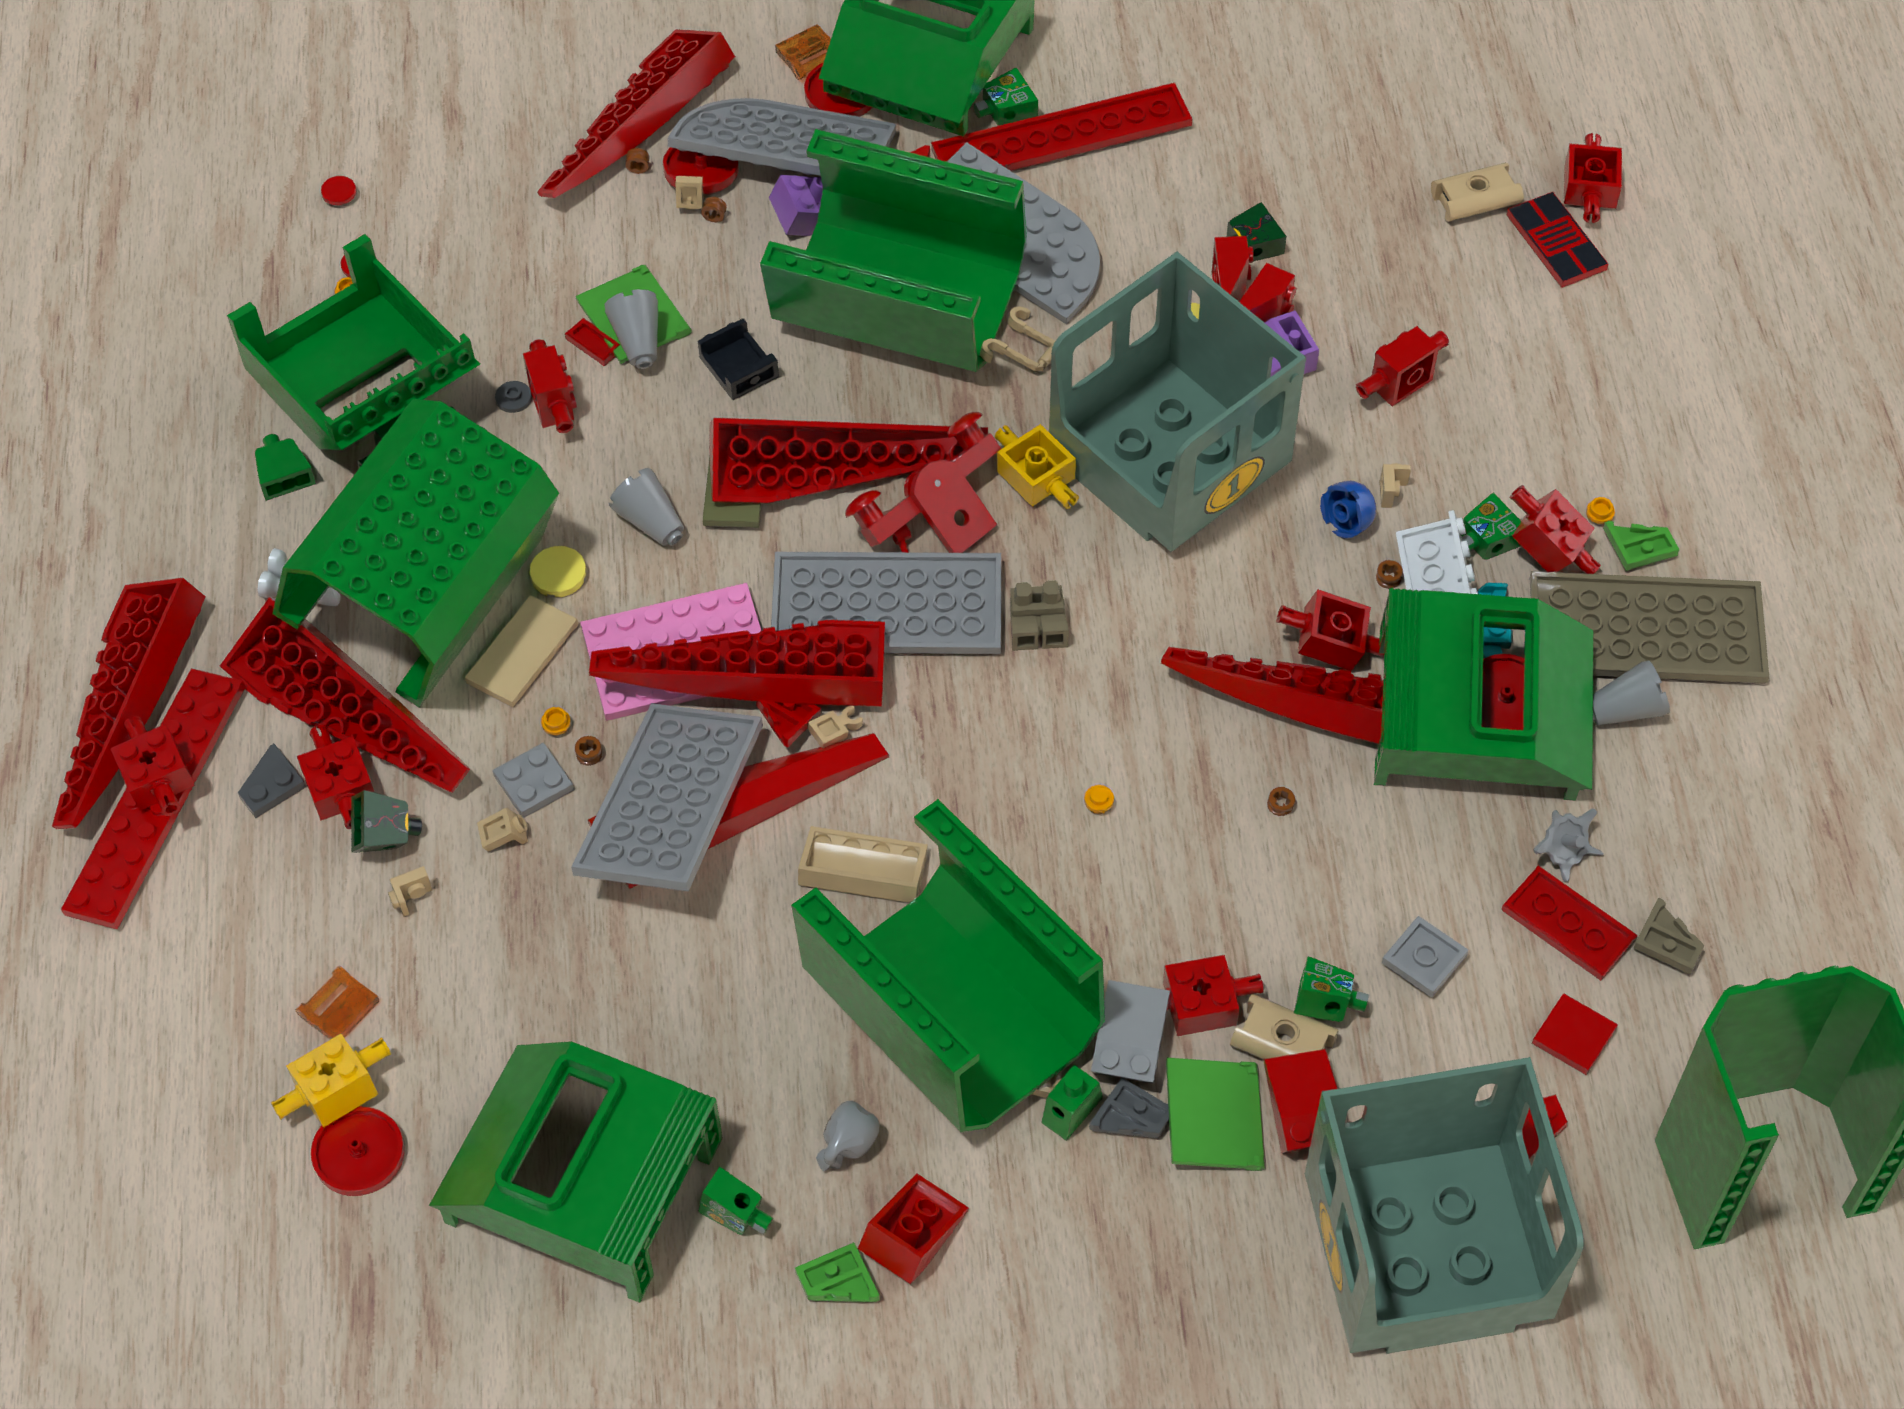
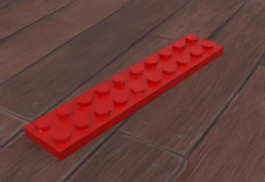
(1076, 129)
(135, 836)

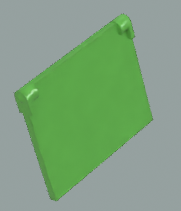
(670, 322)
(1214, 1114)

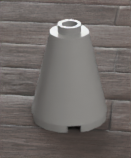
(635, 325)
(648, 507)
(1631, 697)

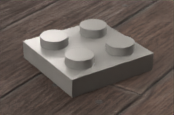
(533, 780)
(1425, 956)

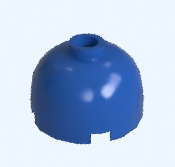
(1348, 508)

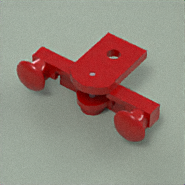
(937, 493)

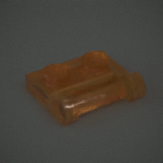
(801, 47)
(344, 1011)

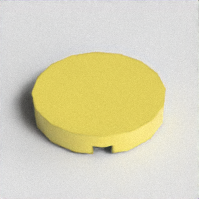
(558, 571)

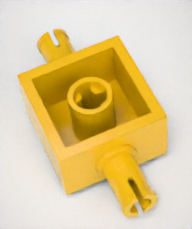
(1036, 465)
(332, 1079)

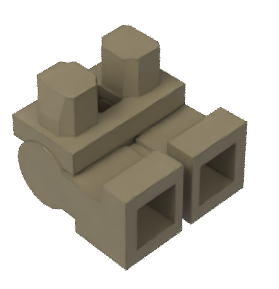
(1038, 613)

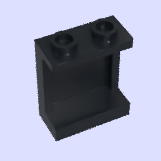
(737, 359)

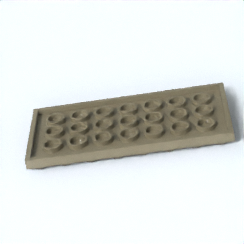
(1676, 623)

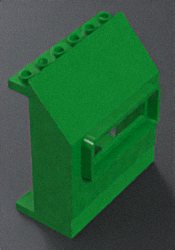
(920, 63)
(345, 345)
(1436, 692)
(615, 1181)

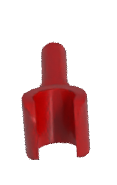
(901, 536)

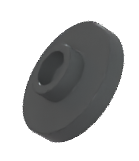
(513, 396)

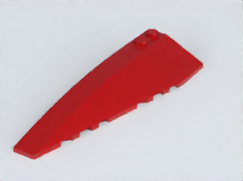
(664, 86)
(799, 458)
(139, 657)
(799, 665)
(323, 686)
(1292, 690)
(788, 780)

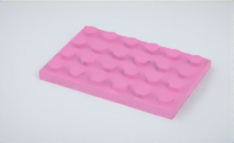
(682, 618)

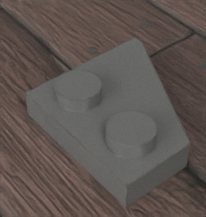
(1131, 1112)

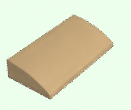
(862, 864)

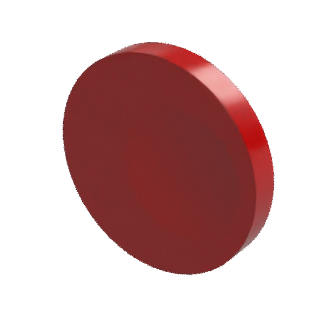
(821, 100)
(716, 170)
(1503, 692)
(358, 1152)

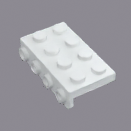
(1436, 557)

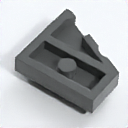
(270, 783)

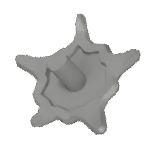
(1568, 840)

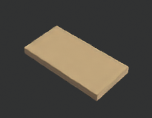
(521, 651)

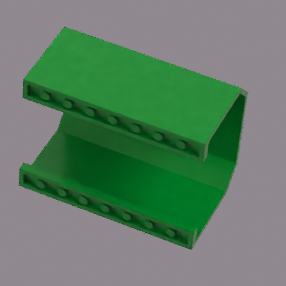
(902, 253)
(425, 536)
(966, 983)
(1815, 1032)

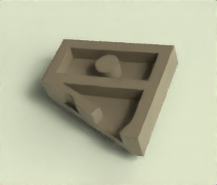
(1669, 939)

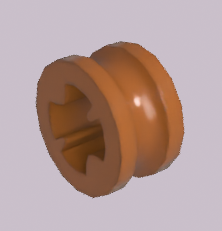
(637, 160)
(714, 209)
(1389, 567)
(594, 755)
(1284, 793)

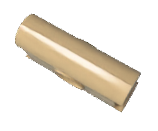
(1477, 191)
(1269, 1020)

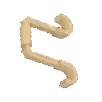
(1021, 327)

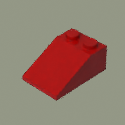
(1231, 264)
(1270, 293)
(1295, 1095)
(912, 1228)

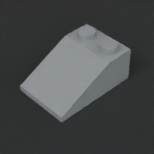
(1132, 1031)

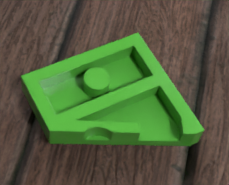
(1641, 544)
(837, 1277)

